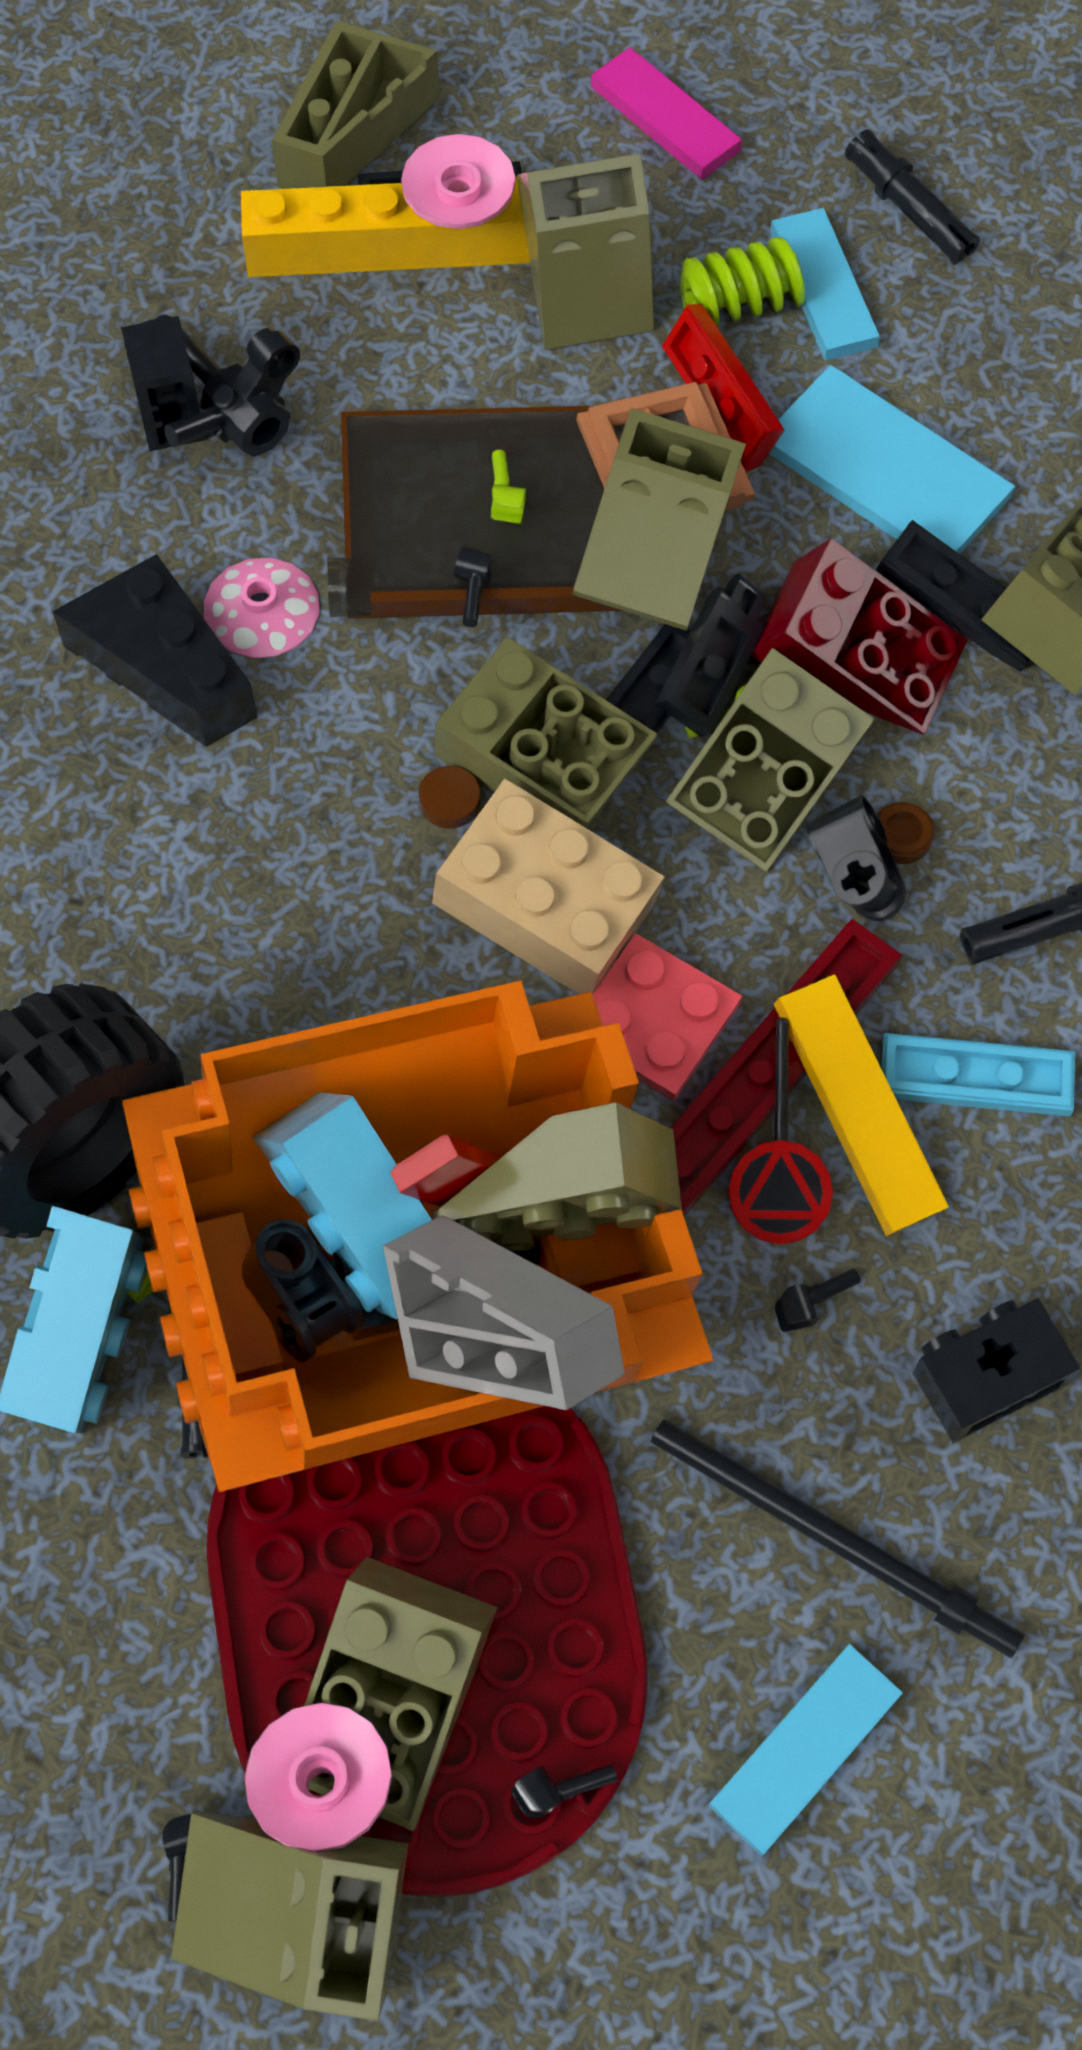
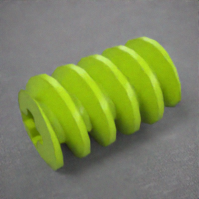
(743, 279)

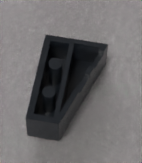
(161, 649)

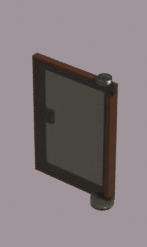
(424, 489)

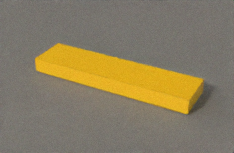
(861, 1105)

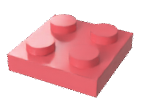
(665, 1013)

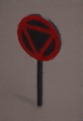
(780, 1186)

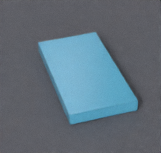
(887, 463)

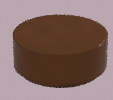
(449, 797)
(907, 831)

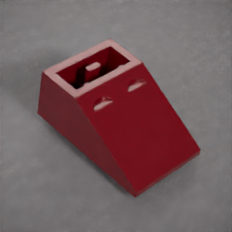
(862, 637)

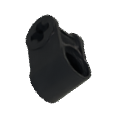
(858, 859)
(301, 1303)

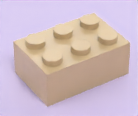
(546, 888)

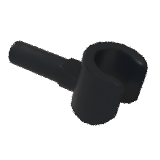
(473, 567)
(796, 1306)
(539, 1795)
(175, 1844)

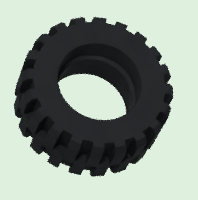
(61, 1097)

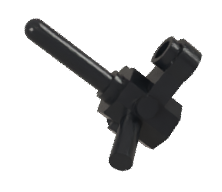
(240, 400)

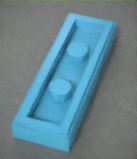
(831, 293)
(979, 1074)
(805, 1750)

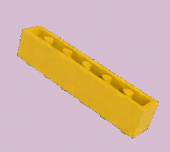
(366, 231)

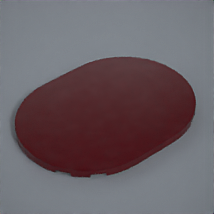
(491, 1511)

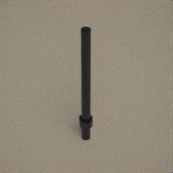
(954, 1607)

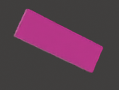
(666, 113)

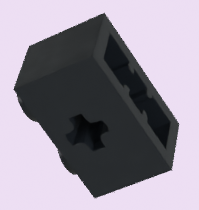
(160, 376)
(972, 1399)

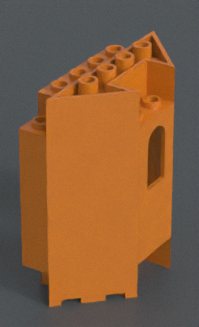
(448, 1066)

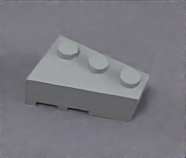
(496, 1320)

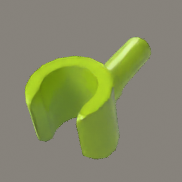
(507, 500)

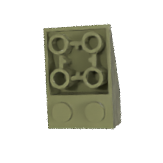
(589, 249)
(658, 518)
(1044, 605)
(541, 734)
(769, 766)
(573, 1176)
(405, 1664)
(291, 1918)

